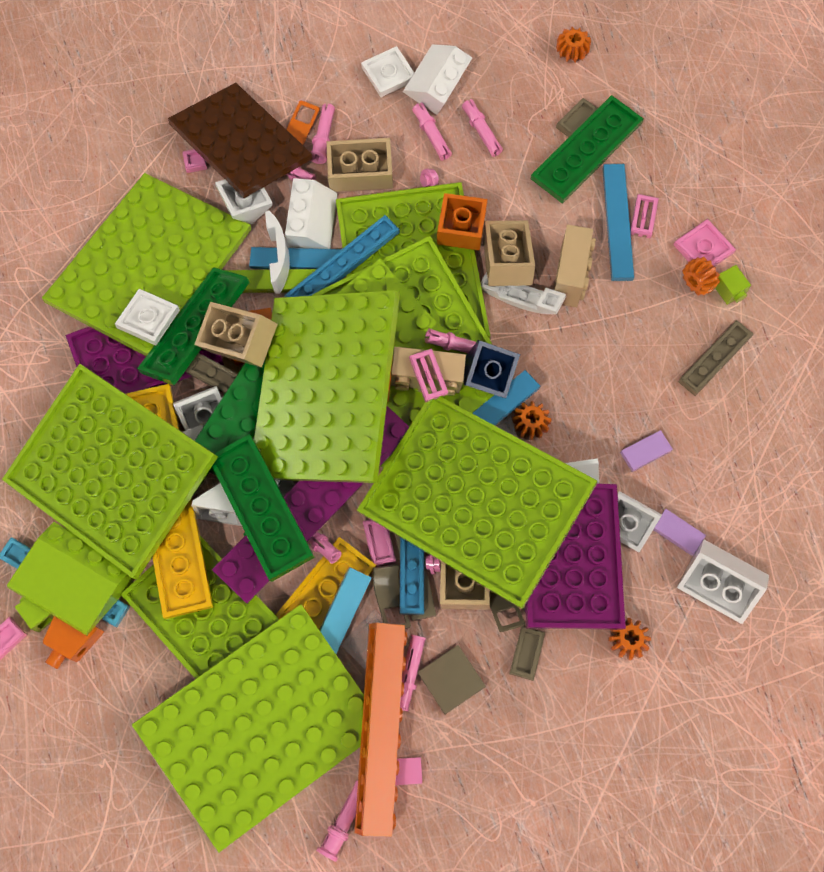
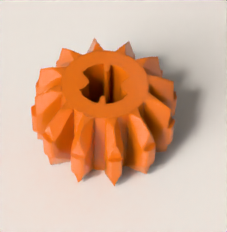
(573, 44)
(701, 276)
(539, 417)
(624, 645)

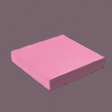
(705, 242)

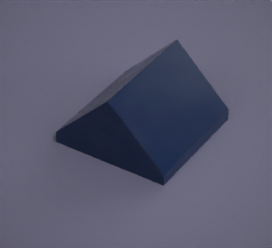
(490, 368)

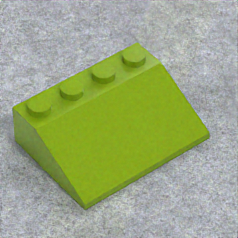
(69, 579)

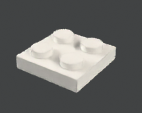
(388, 71)
(147, 317)

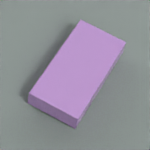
(646, 451)
(679, 532)

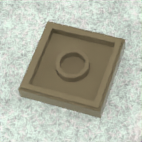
(451, 679)

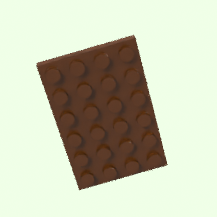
(240, 139)

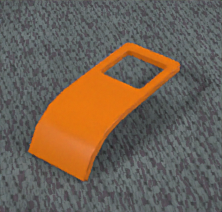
(300, 129)

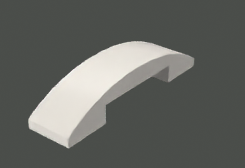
(279, 270)
(526, 297)

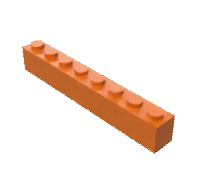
(380, 730)

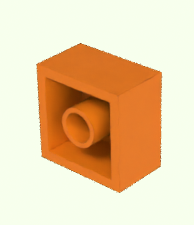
(461, 221)

